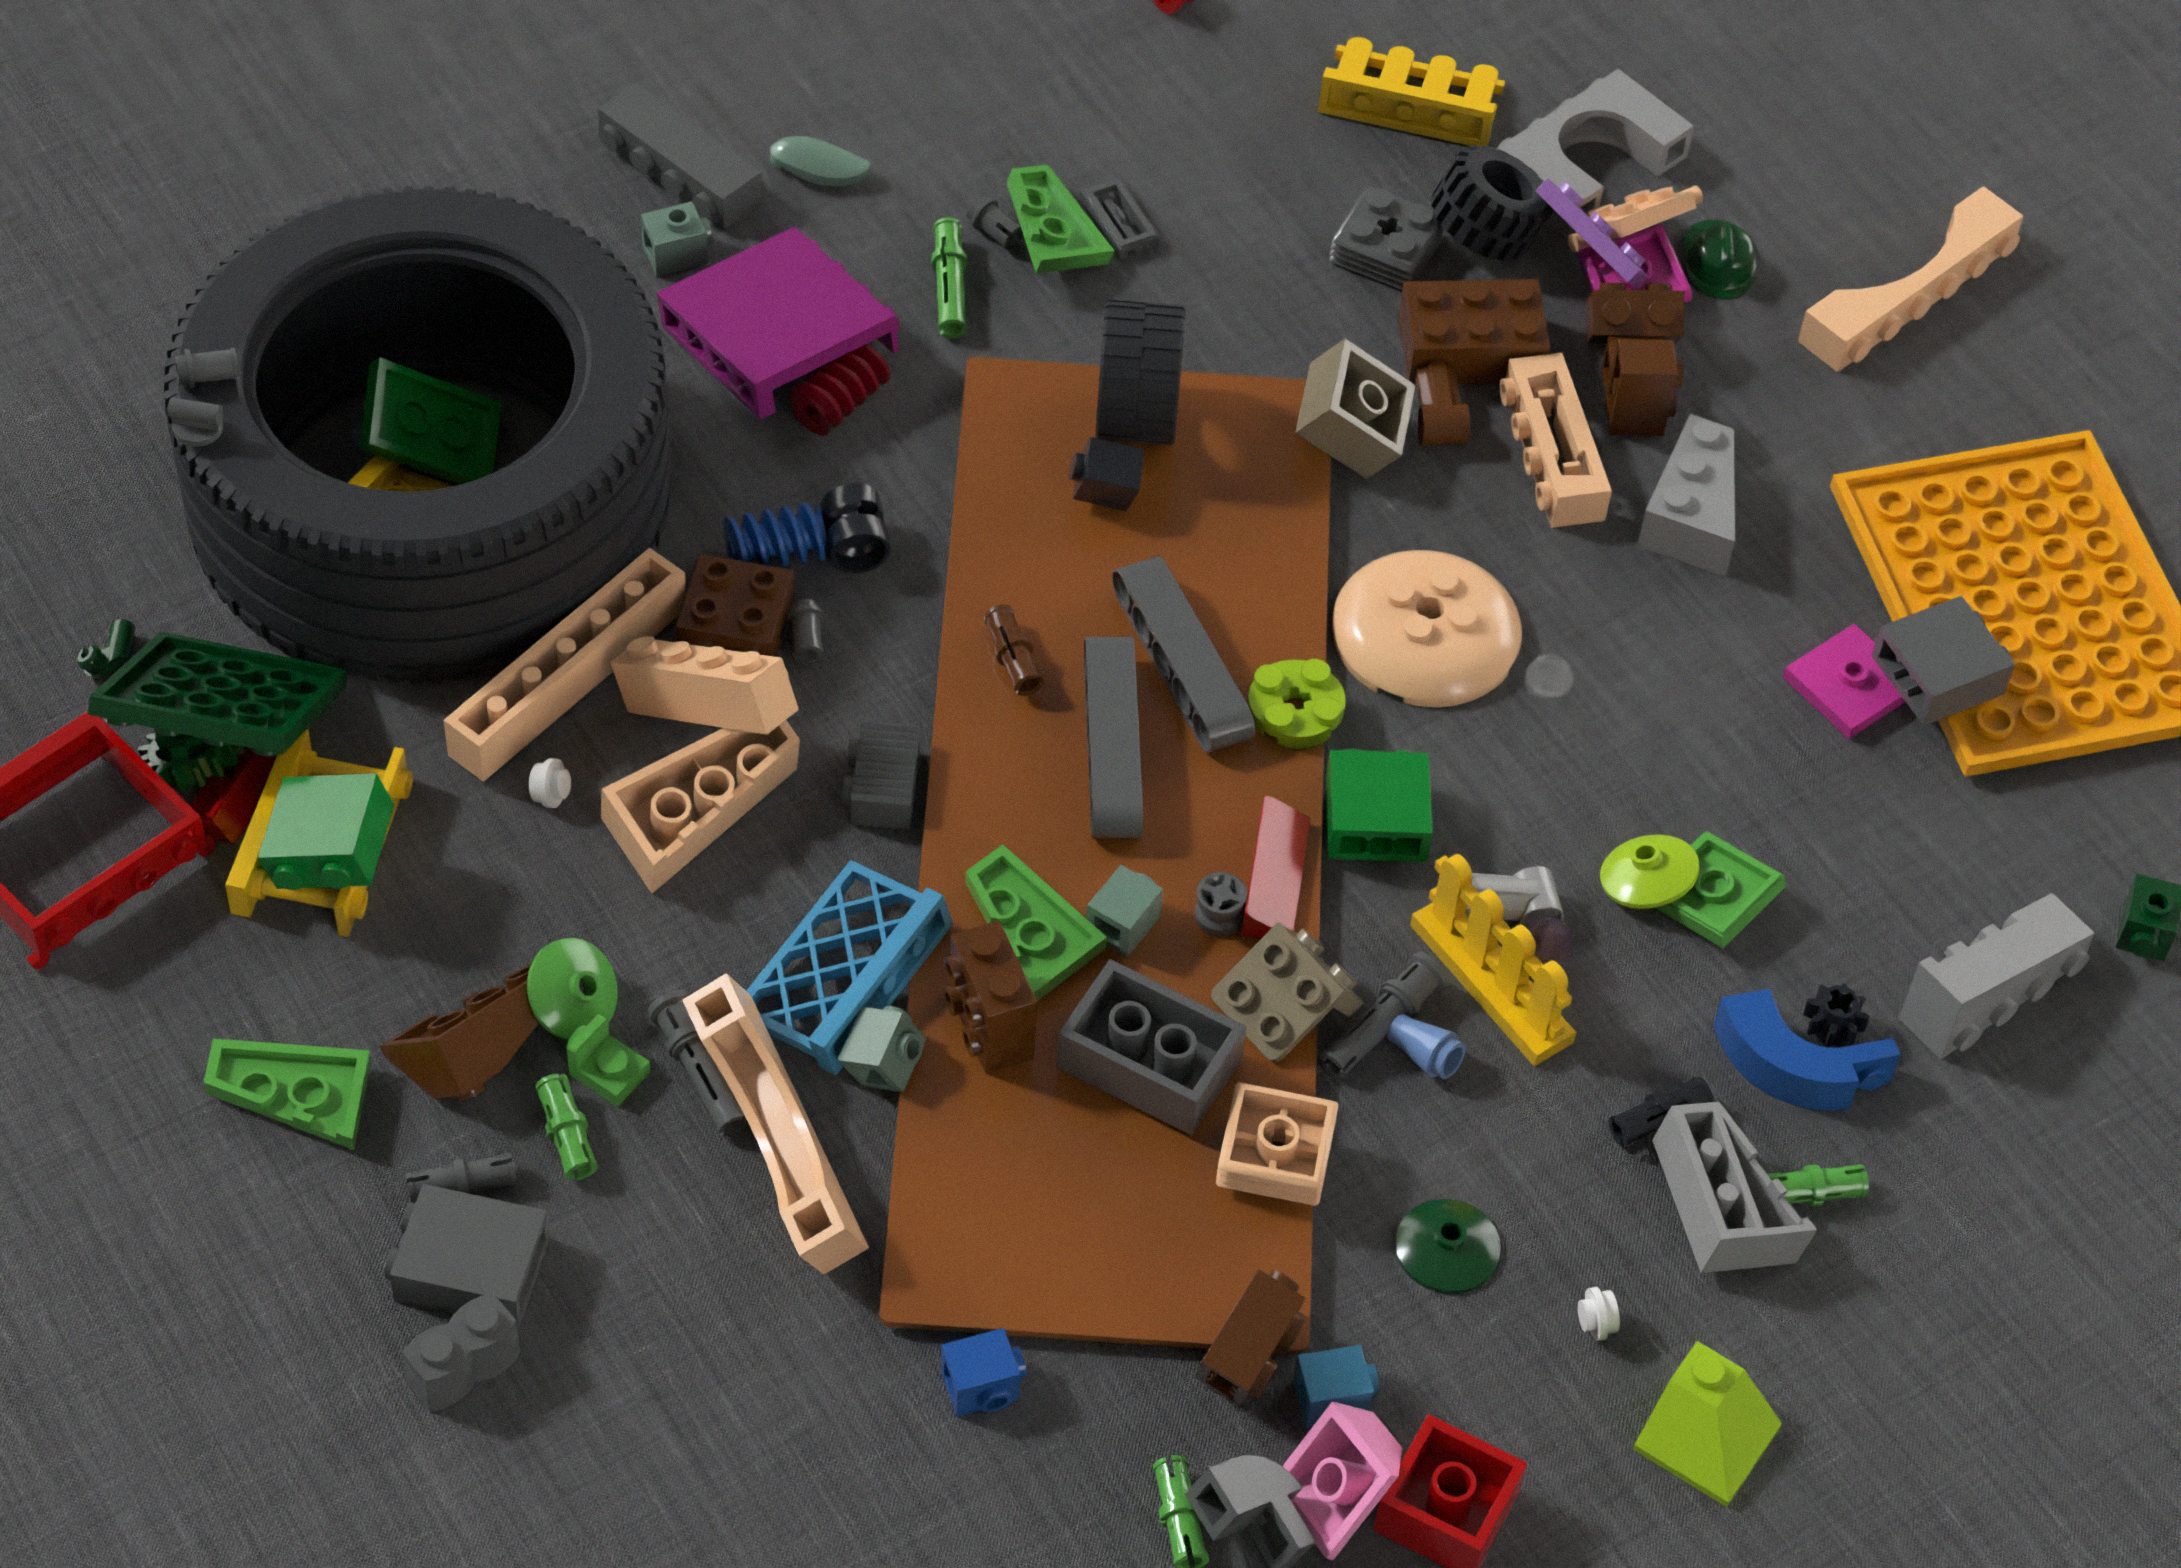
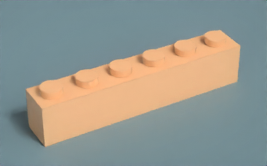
(563, 665)

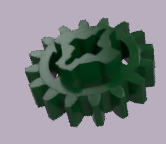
(187, 760)

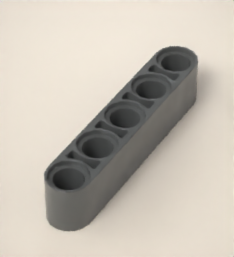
(1183, 654)
(1113, 738)

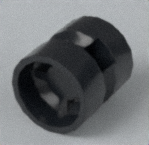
(855, 528)

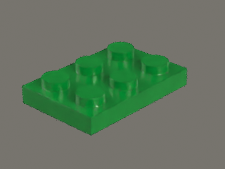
(429, 423)

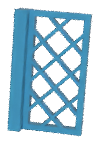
(880, 975)

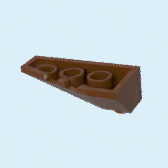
(467, 1045)

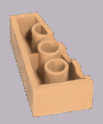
(693, 796)

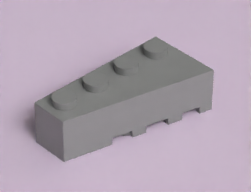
(1994, 975)

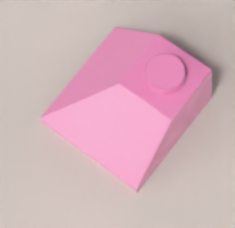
(1344, 1473)

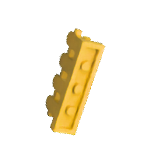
(1409, 108)
(1495, 974)

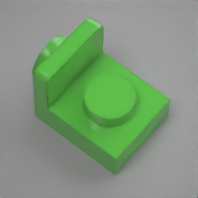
(605, 1062)

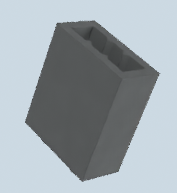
(466, 1249)

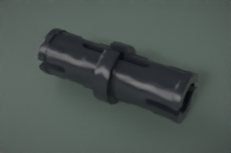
(1649, 1115)

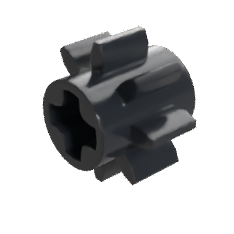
(1836, 1015)

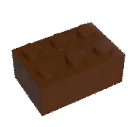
(1472, 326)

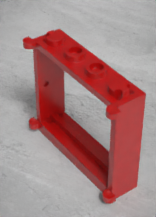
(50, 764)

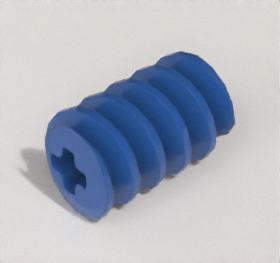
(776, 537)

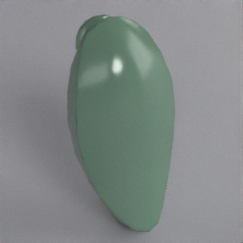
(818, 161)

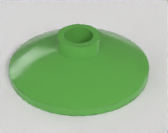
(555, 986)

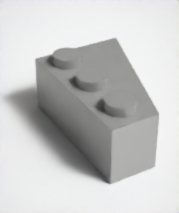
(1724, 1195)

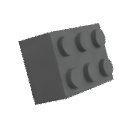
(1150, 1046)

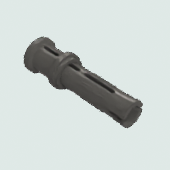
(1396, 997)
(685, 1046)

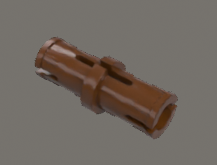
(1021, 666)

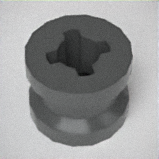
(1212, 893)

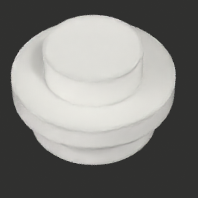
(549, 783)
(1599, 1313)

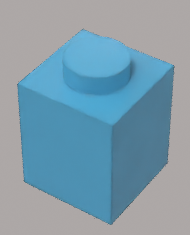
(1334, 1376)

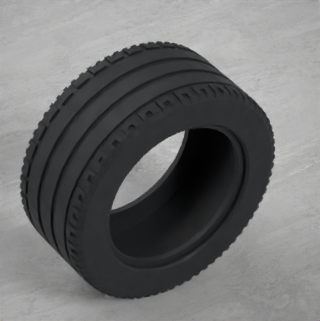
(444, 288)

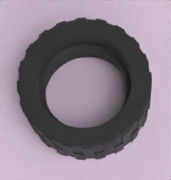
(1140, 372)

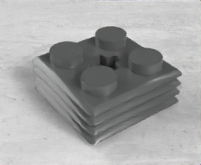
(1386, 238)

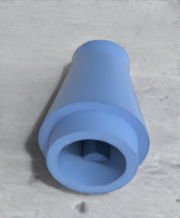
(1429, 1046)

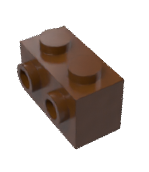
(1634, 312)

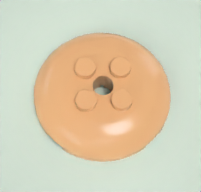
(1426, 628)

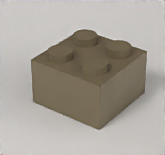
(1355, 409)

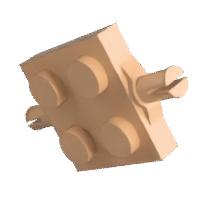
(1642, 211)

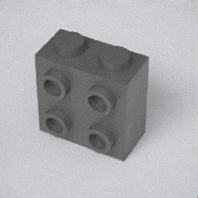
(1943, 660)

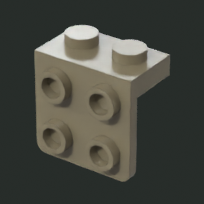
(1284, 990)

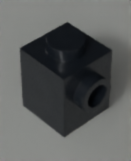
(1107, 473)

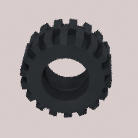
(1491, 203)

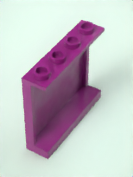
(773, 316)

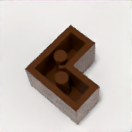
(1640, 384)

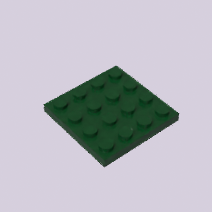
(218, 693)

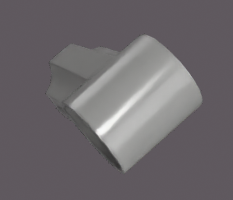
(1525, 895)

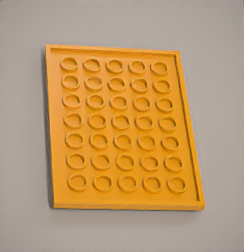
(2056, 573)

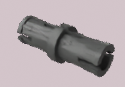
(465, 1176)

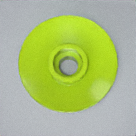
(1649, 871)

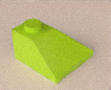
(1709, 1425)

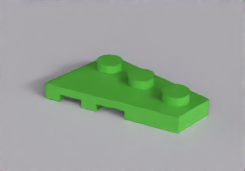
(1054, 223)
(1040, 924)
(293, 1084)

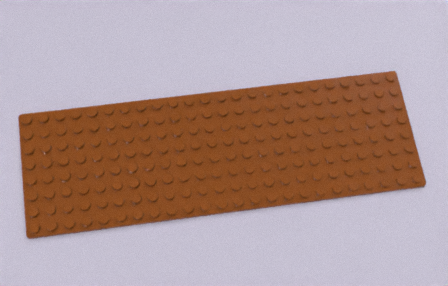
(1022, 1185)

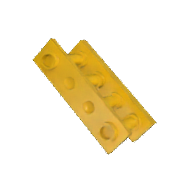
(248, 877)

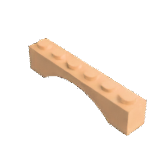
(1855, 320)
(802, 1176)

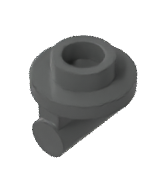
(195, 421)

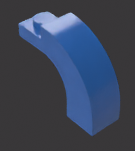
(1793, 1068)

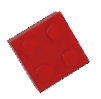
(1450, 1496)

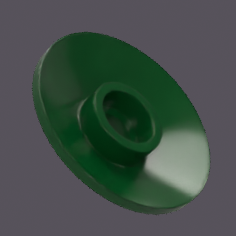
(1443, 1263)

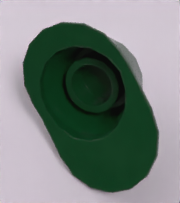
(1719, 259)

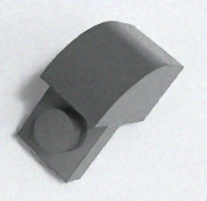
(1253, 1496)

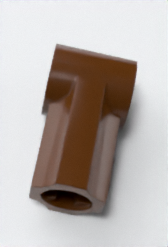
(1440, 411)

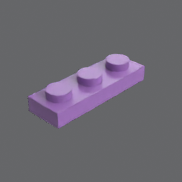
(1594, 231)

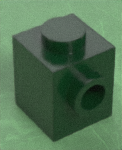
(2150, 917)

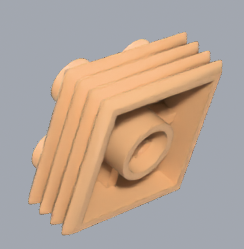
(1283, 1172)

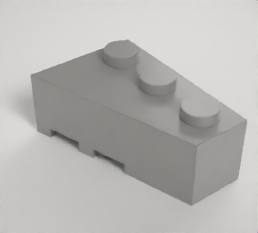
(1695, 499)

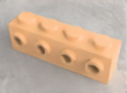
(704, 685)

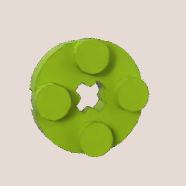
(1301, 680)

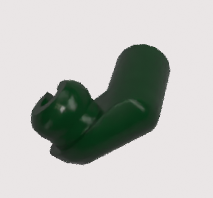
(102, 662)

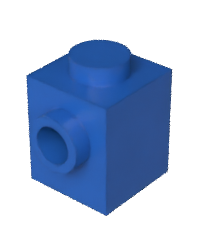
(982, 1372)

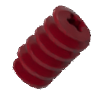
(837, 388)

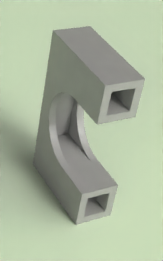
(1608, 112)

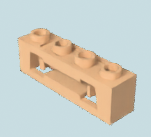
(1582, 489)

